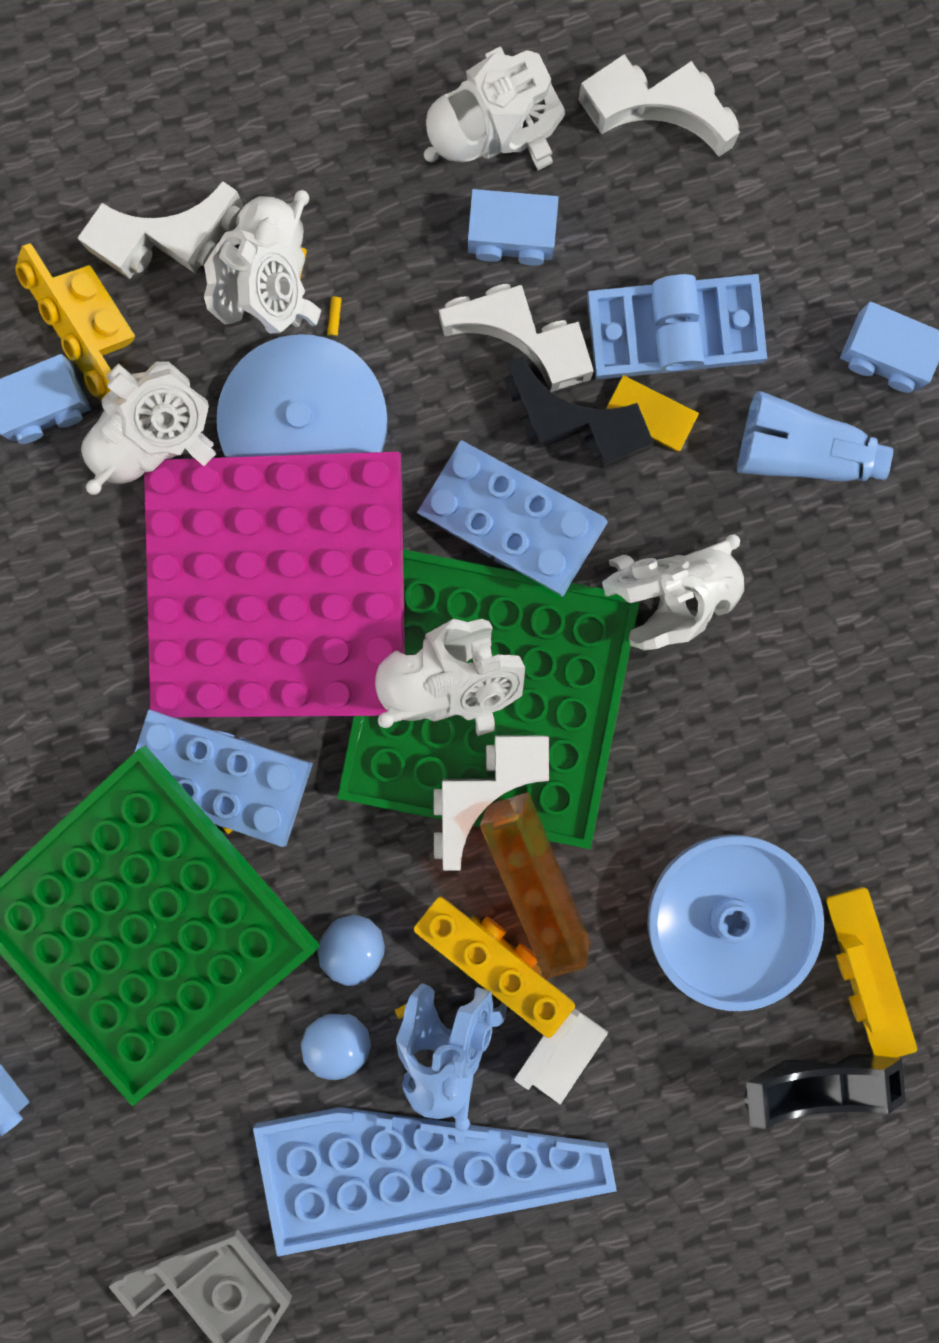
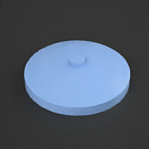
(301, 400)
(735, 922)

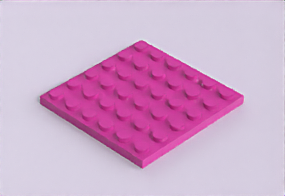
(273, 583)

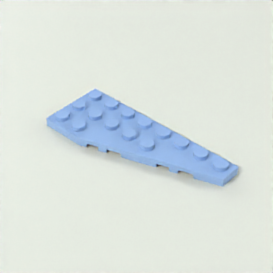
(382, 1174)

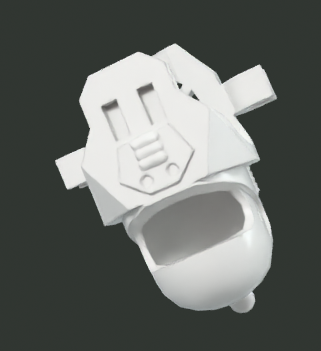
(493, 108)
(264, 269)
(145, 425)
(707, 573)
(443, 684)

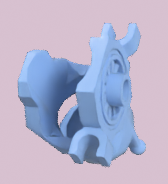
(447, 1084)

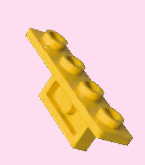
(79, 313)
(495, 964)
(870, 971)

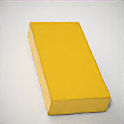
(665, 418)

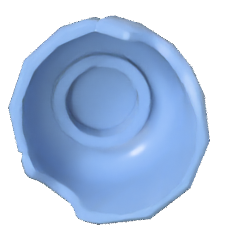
(351, 950)
(335, 1046)

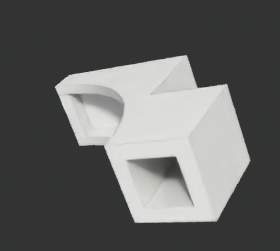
(684, 98)
(187, 237)
(504, 314)
(460, 801)

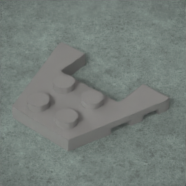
(218, 1284)

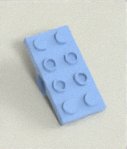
(677, 326)
(512, 518)
(230, 777)

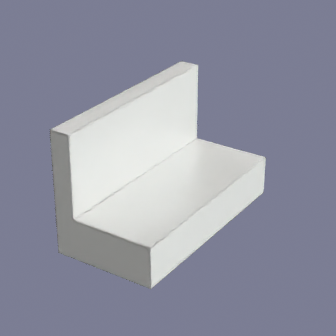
(562, 1058)

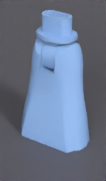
(803, 444)

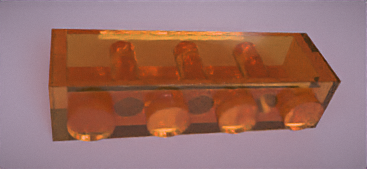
(536, 885)

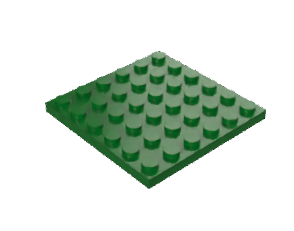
(572, 692)
(144, 926)

